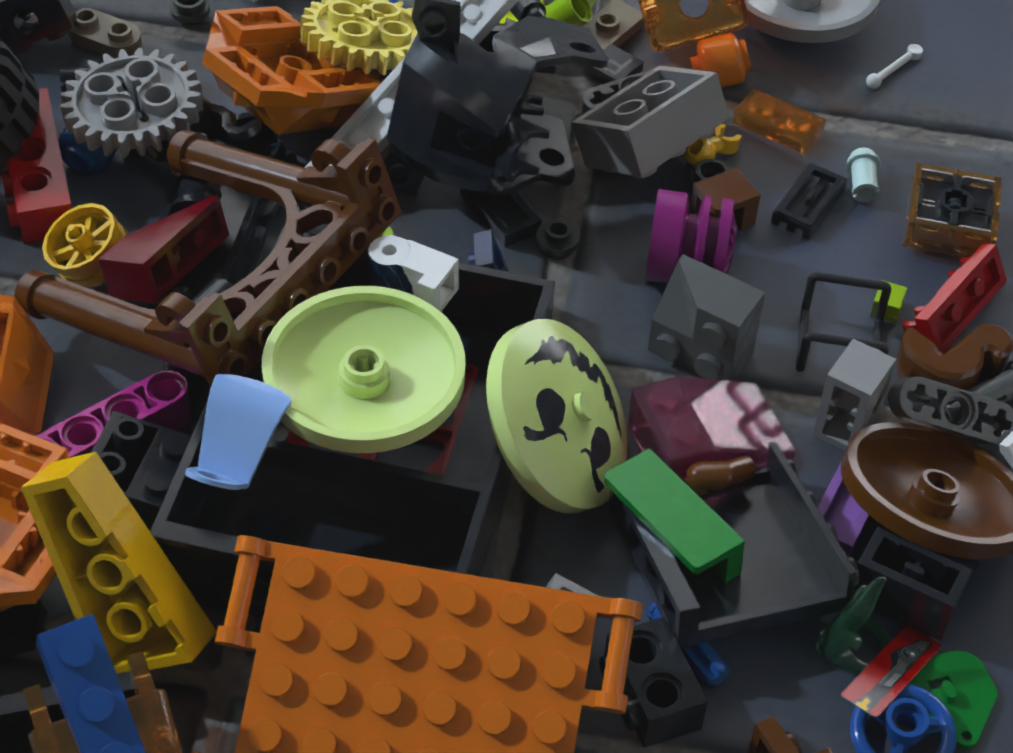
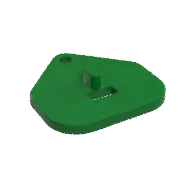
(964, 691)

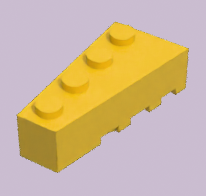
(114, 565)

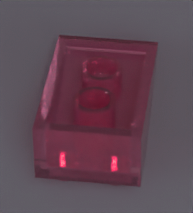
(704, 421)

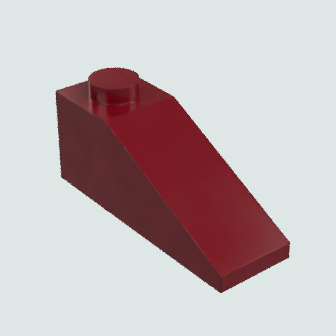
(163, 253)

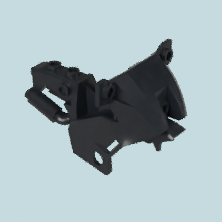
(467, 105)

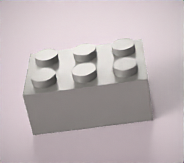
(651, 121)

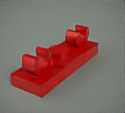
(960, 297)

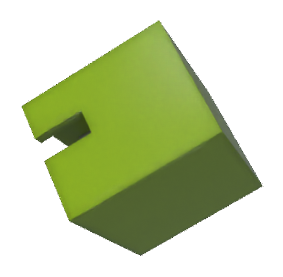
(894, 304)

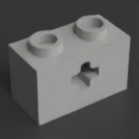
(853, 393)

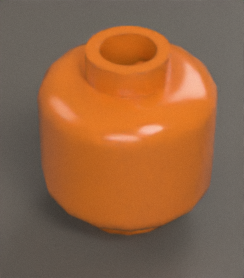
(725, 56)

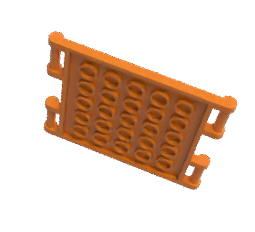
(415, 657)

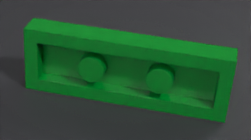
(677, 515)

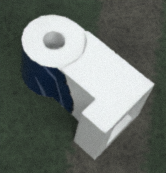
(414, 269)

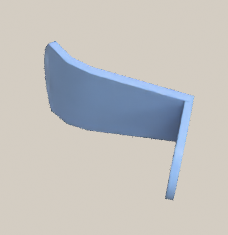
(237, 430)

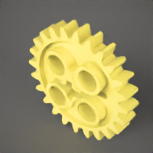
(359, 33)

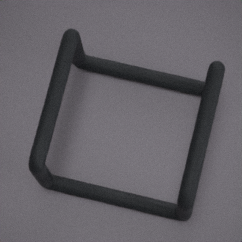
(806, 337)

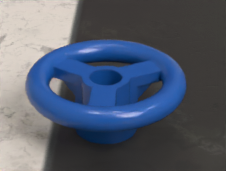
(912, 710)

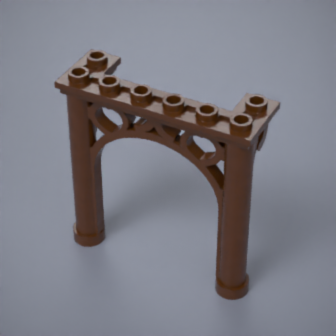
(202, 336)

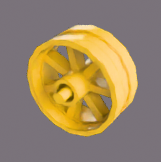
(76, 238)

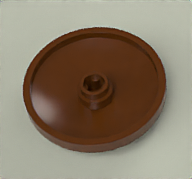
(932, 489)

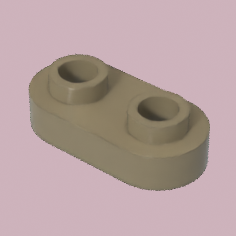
(104, 33)

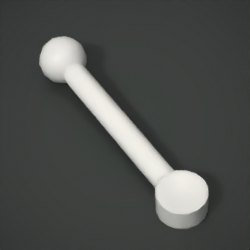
(914, 52)

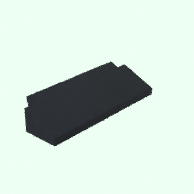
(244, 217)

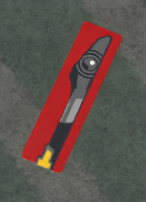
(891, 671)

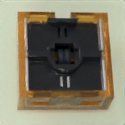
(951, 210)

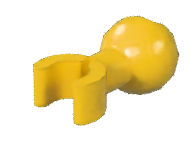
(707, 148)

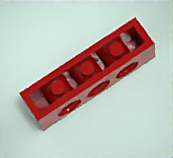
(37, 178)

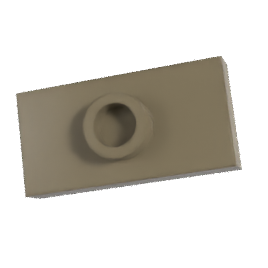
(615, 24)

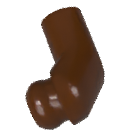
(718, 474)

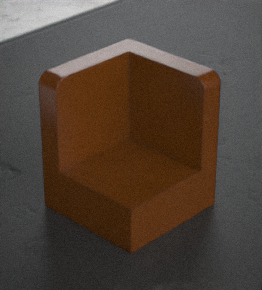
(728, 185)

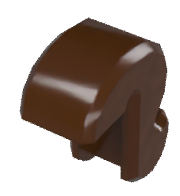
(979, 353)

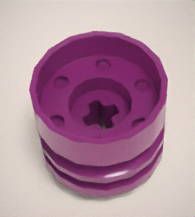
(694, 235)

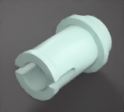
(864, 166)

